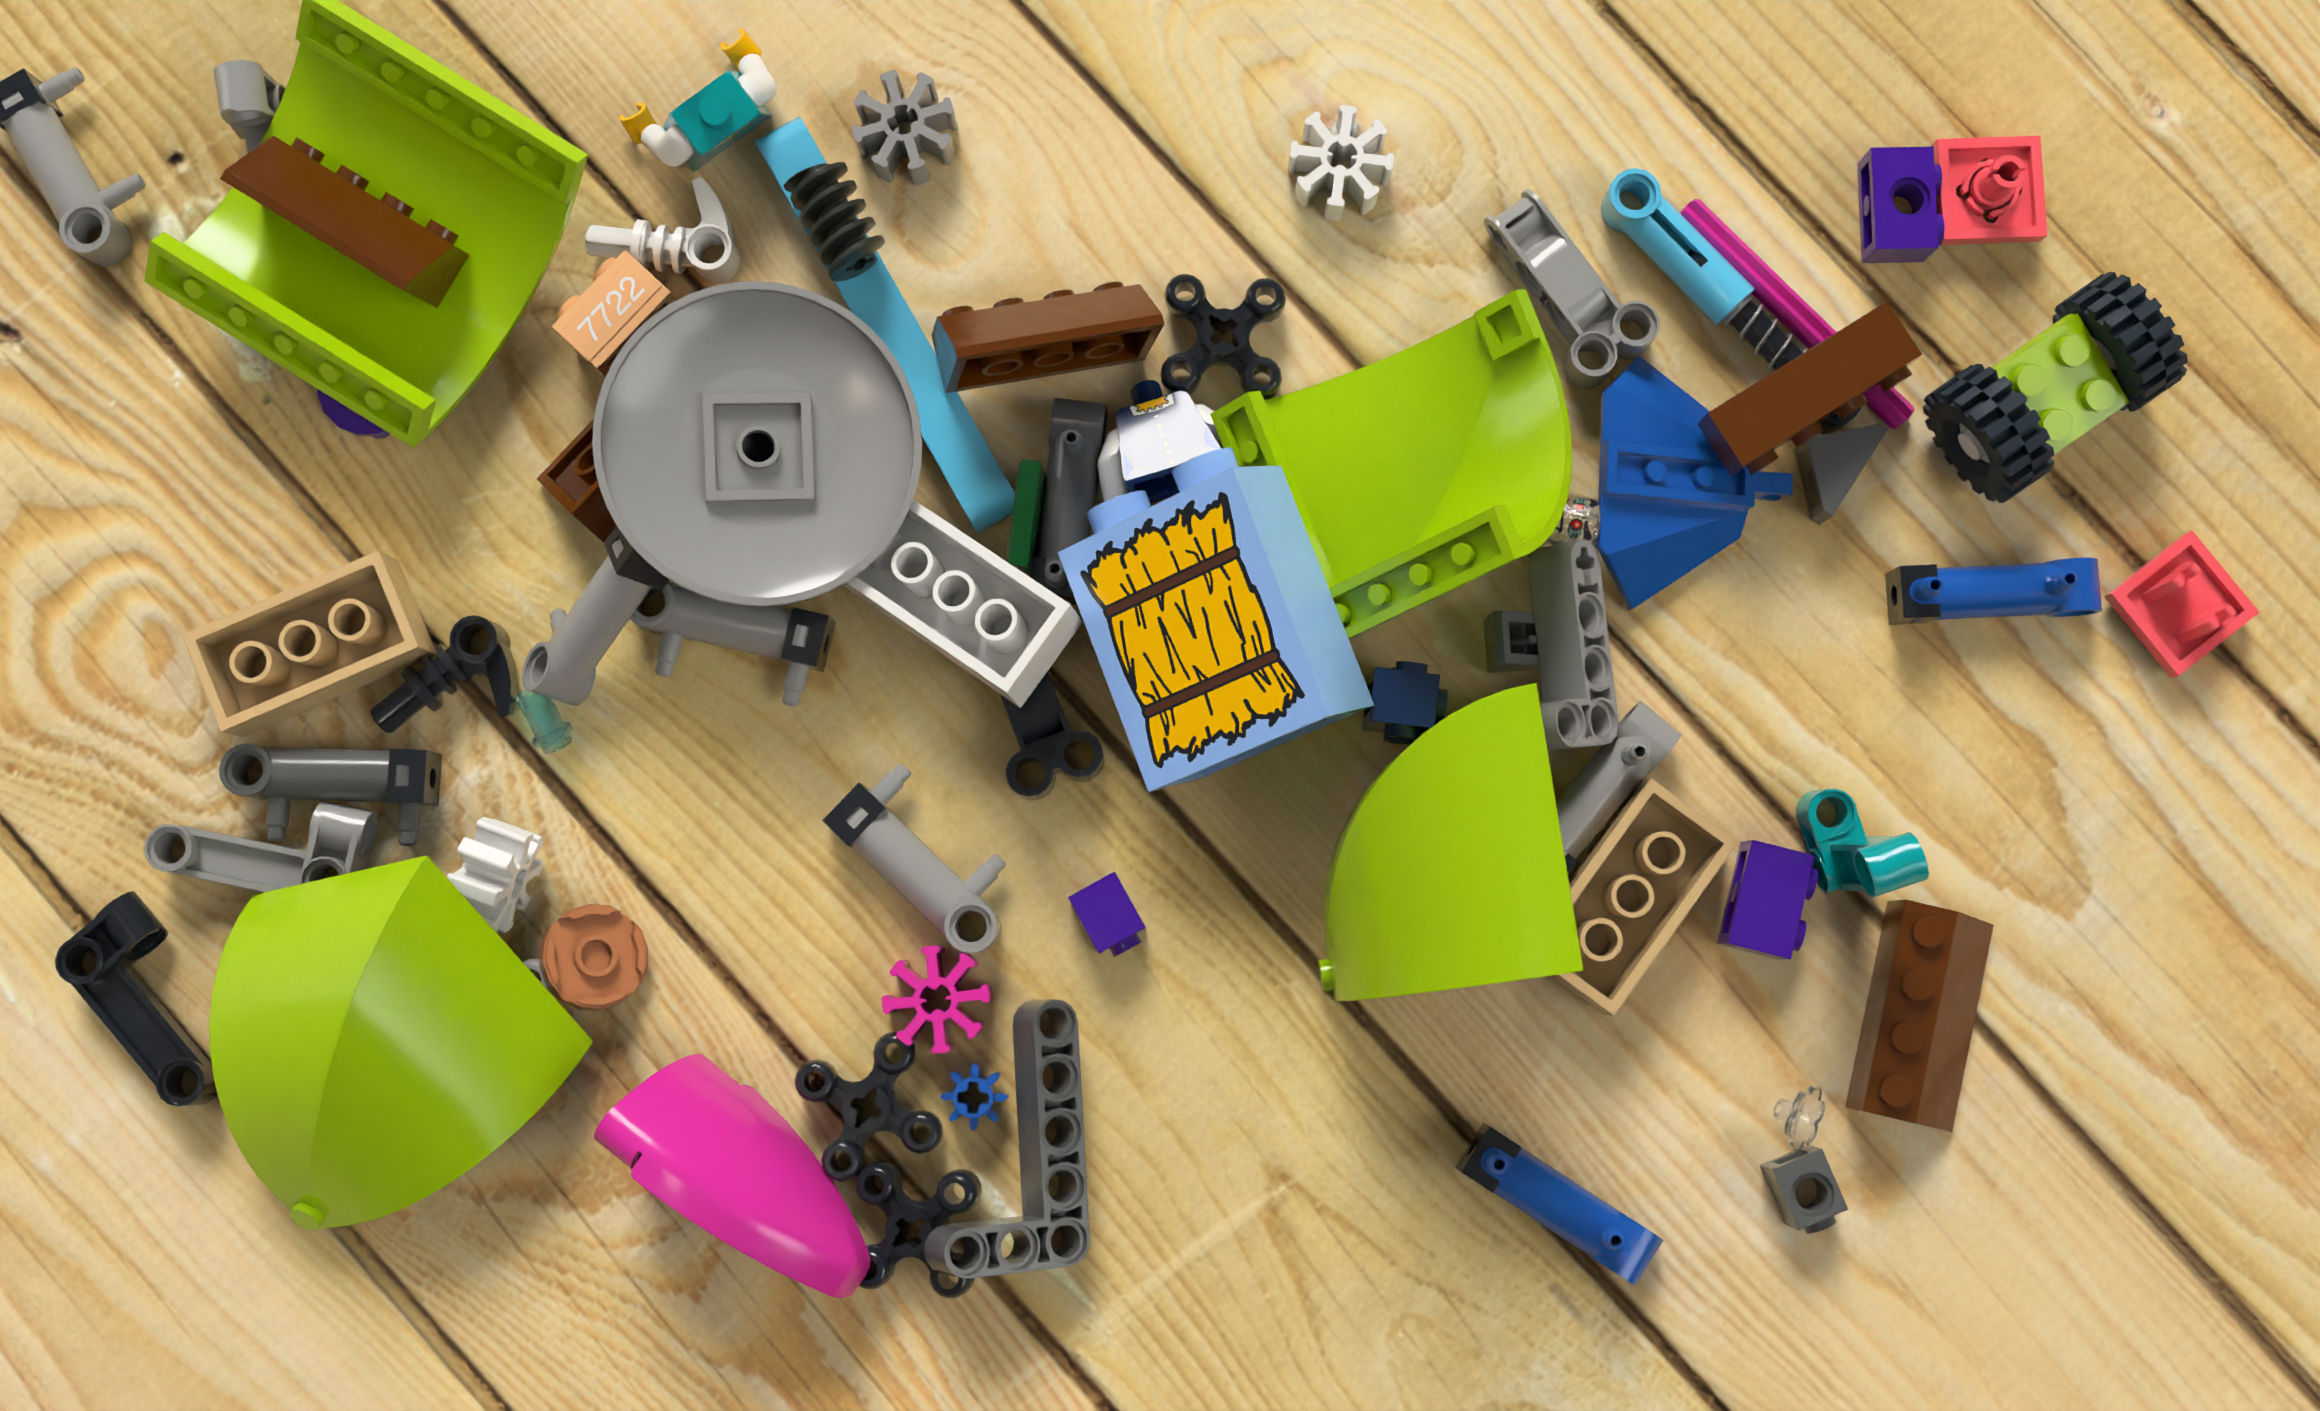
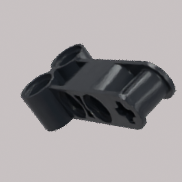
(1046, 739)

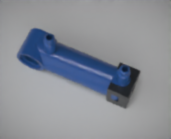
(2049, 588)
(1559, 1204)

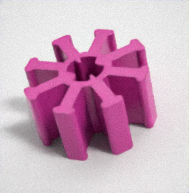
(939, 1016)

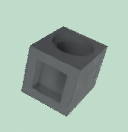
(1787, 1172)

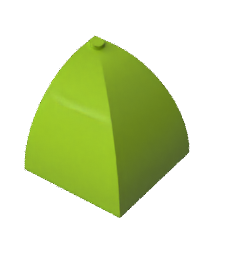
(1420, 461)
(1453, 863)
(377, 1041)

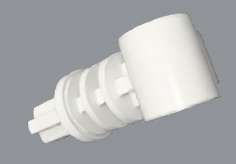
(679, 249)

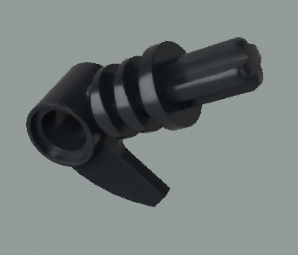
(453, 663)

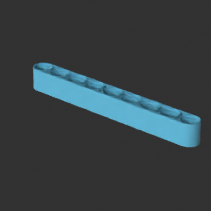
(879, 304)

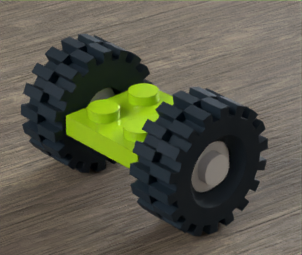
(2097, 358)

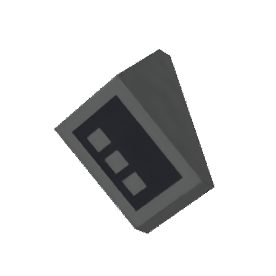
(1831, 466)
(1510, 642)

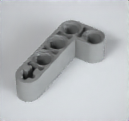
(1573, 646)

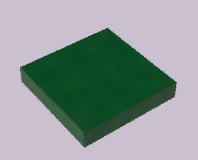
(1026, 515)

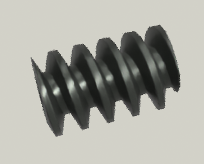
(834, 220)

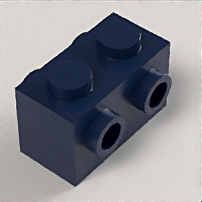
(1404, 702)

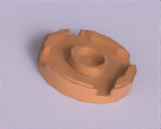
(593, 957)

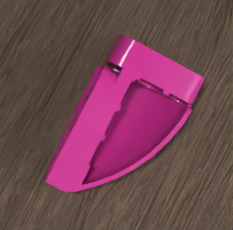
(737, 1173)

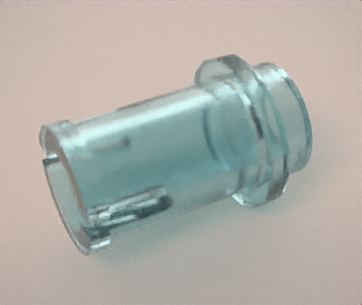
(545, 721)

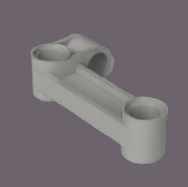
(247, 99)
(337, 838)

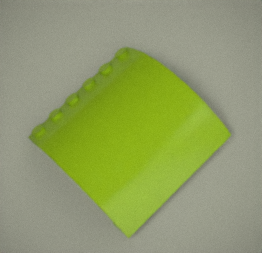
(431, 145)

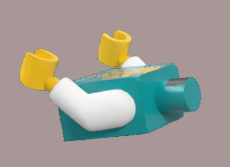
(712, 116)

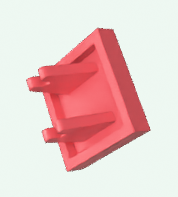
(2181, 604)

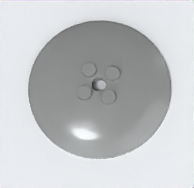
(740, 366)

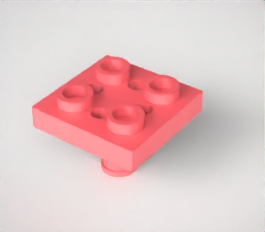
(2006, 186)

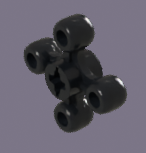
(1238, 321)
(845, 1096)
(901, 1214)

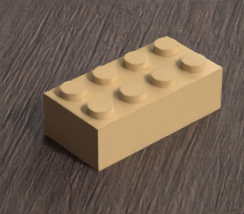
(308, 644)
(1639, 890)

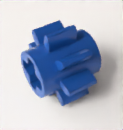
(985, 1085)

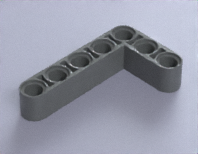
(1037, 1160)

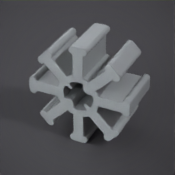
(885, 130)

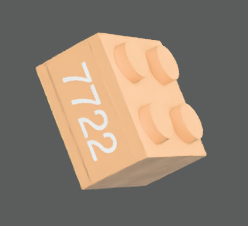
(611, 310)

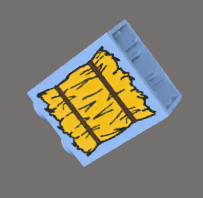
(1212, 620)

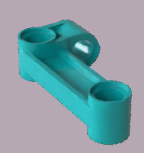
(1850, 858)

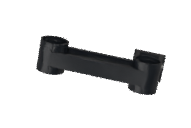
(137, 1019)

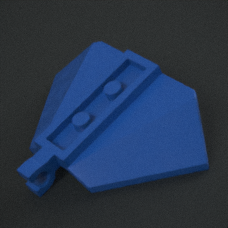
(1663, 486)

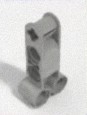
(1569, 289)

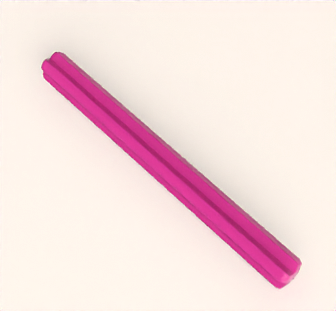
(1785, 302)

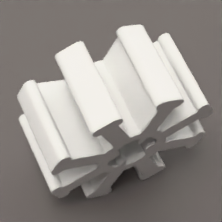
(1362, 166)
(497, 870)

